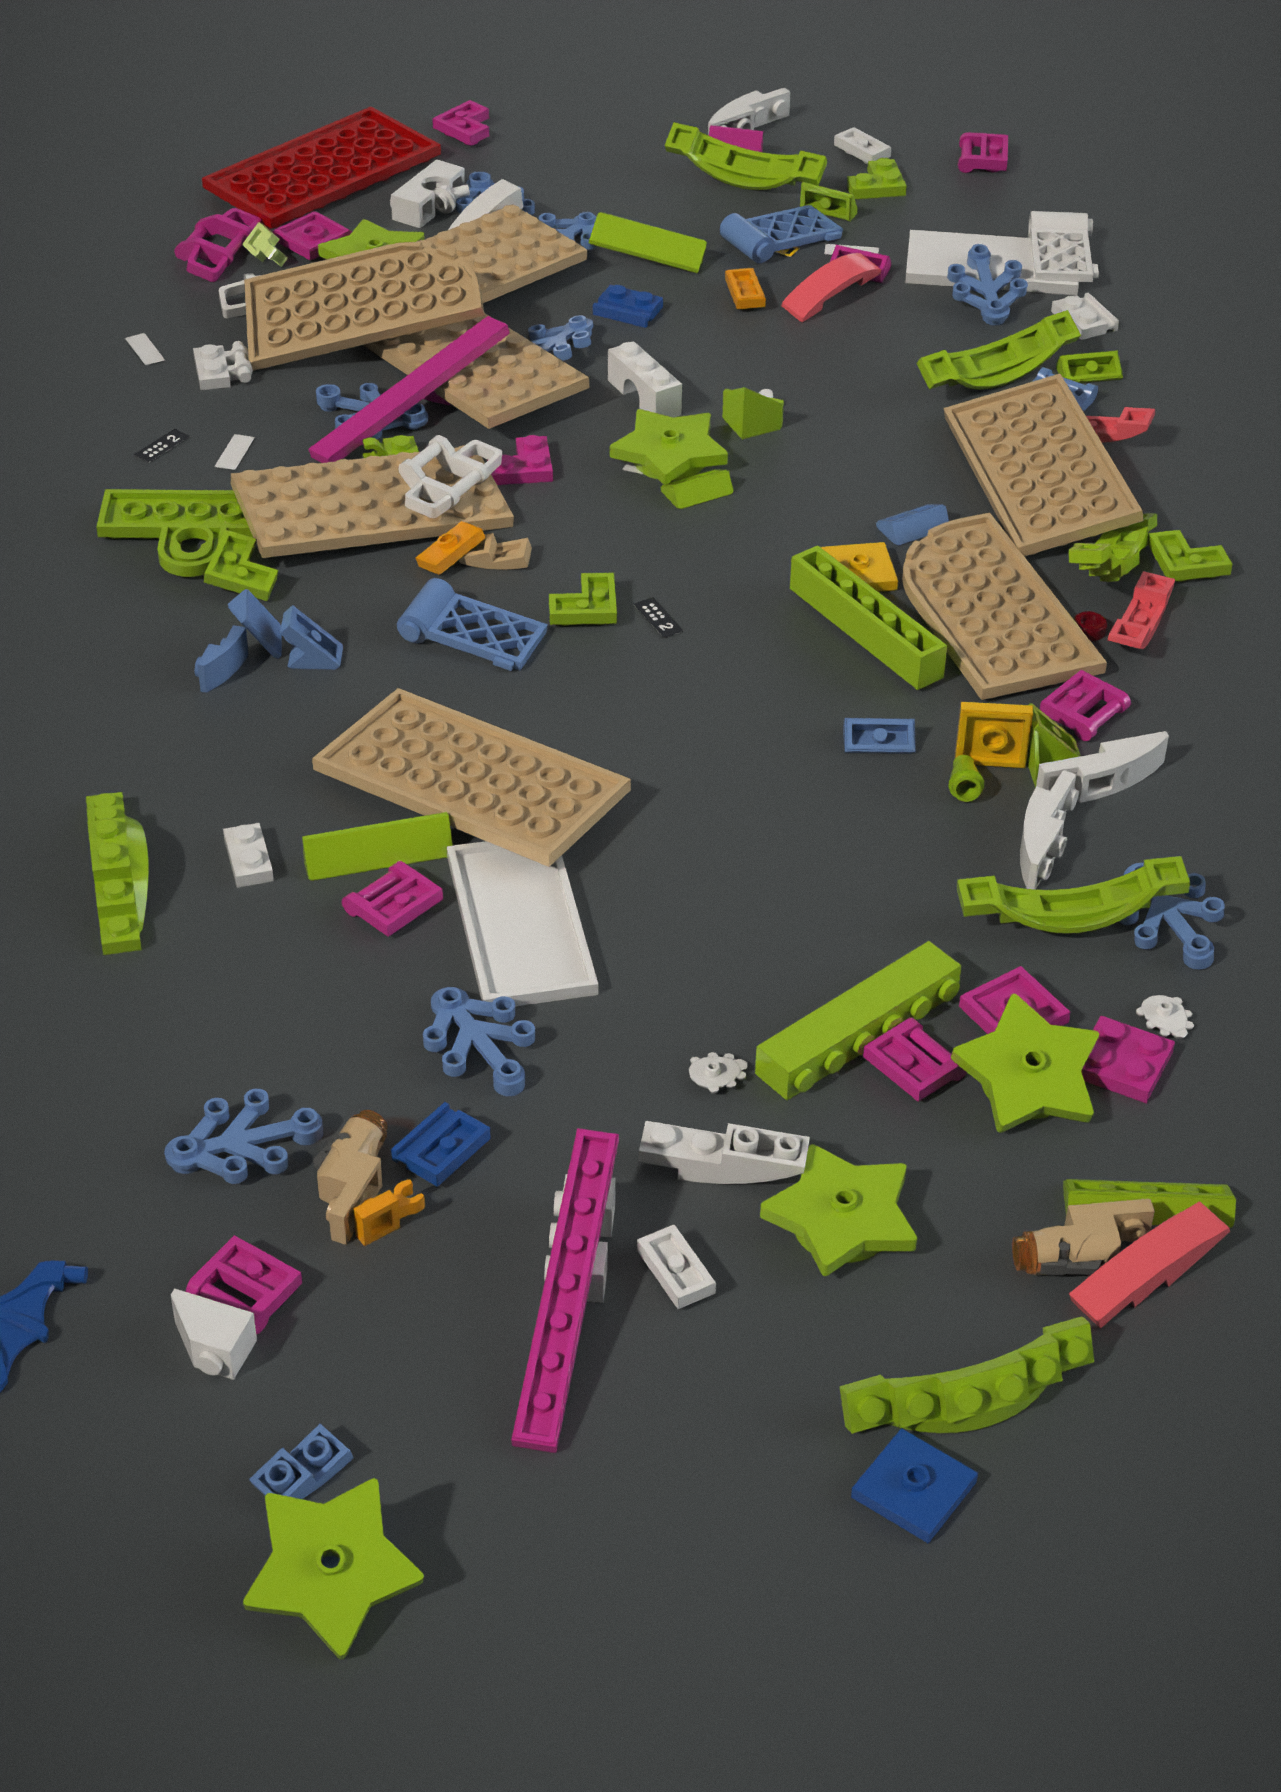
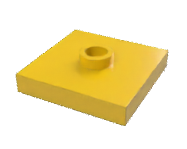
(868, 562)
(994, 733)

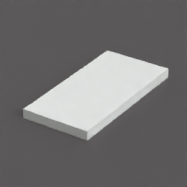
(934, 251)
(520, 926)

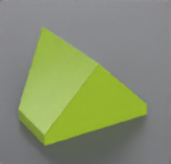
(751, 412)
(1048, 743)

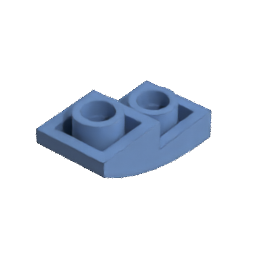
(222, 660)
(305, 1467)

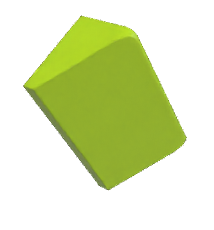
(829, 201)
(1090, 367)
(698, 488)

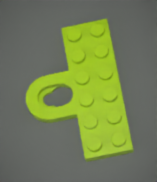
(172, 519)

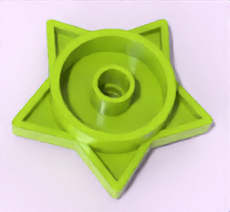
(365, 237)
(669, 446)
(1030, 1067)
(843, 1210)
(337, 1597)

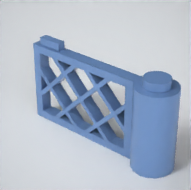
(757, 234)
(436, 609)

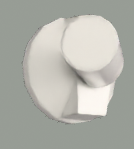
(445, 197)

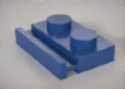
(628, 305)
(441, 1144)

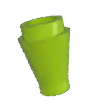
(965, 779)

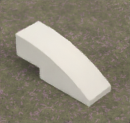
(491, 200)

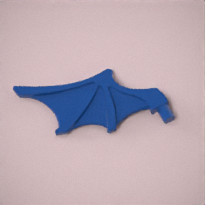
(24, 1309)

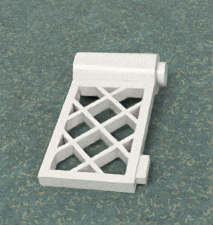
(1061, 230)

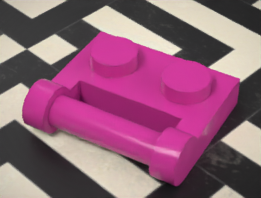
(992, 155)
(1077, 697)
(393, 899)
(910, 1066)
(251, 1273)

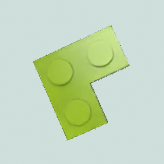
(881, 181)
(1187, 563)
(232, 568)
(592, 606)

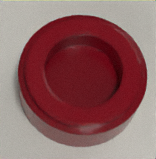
(1091, 624)

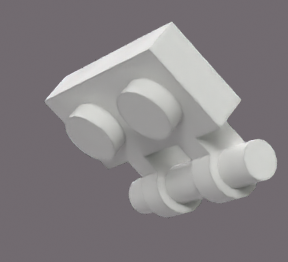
(219, 367)

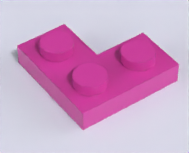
(464, 122)
(529, 465)

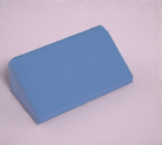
(912, 523)
(258, 621)
(879, 735)

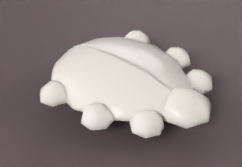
(1166, 1015)
(716, 1071)

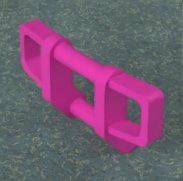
(197, 247)

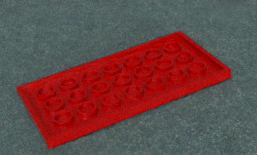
(321, 166)

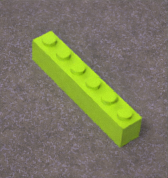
(868, 617)
(844, 1025)

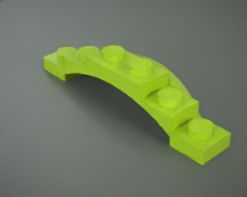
(743, 166)
(1001, 360)
(1114, 551)
(119, 872)
(1075, 908)
(973, 1394)

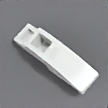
(753, 110)
(1111, 770)
(1044, 828)
(729, 1158)

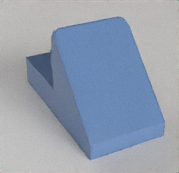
(311, 644)

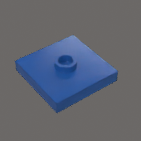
(914, 1485)

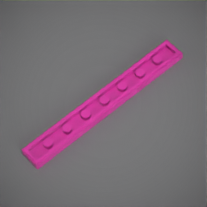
(409, 391)
(565, 1292)

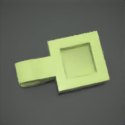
(262, 244)

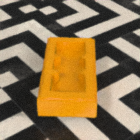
(745, 288)
(450, 547)

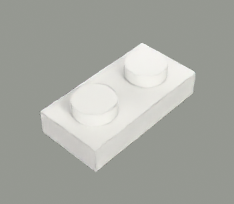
(861, 145)
(248, 855)
(676, 1266)

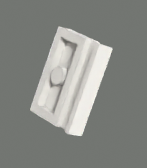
(1088, 315)

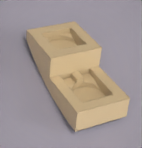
(499, 556)

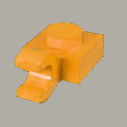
(383, 1213)

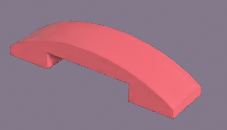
(826, 282)
(1129, 424)
(1143, 612)

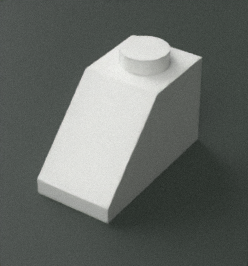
(214, 1333)

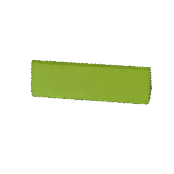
(648, 242)
(376, 846)
(1166, 1198)

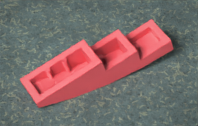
(1148, 1262)

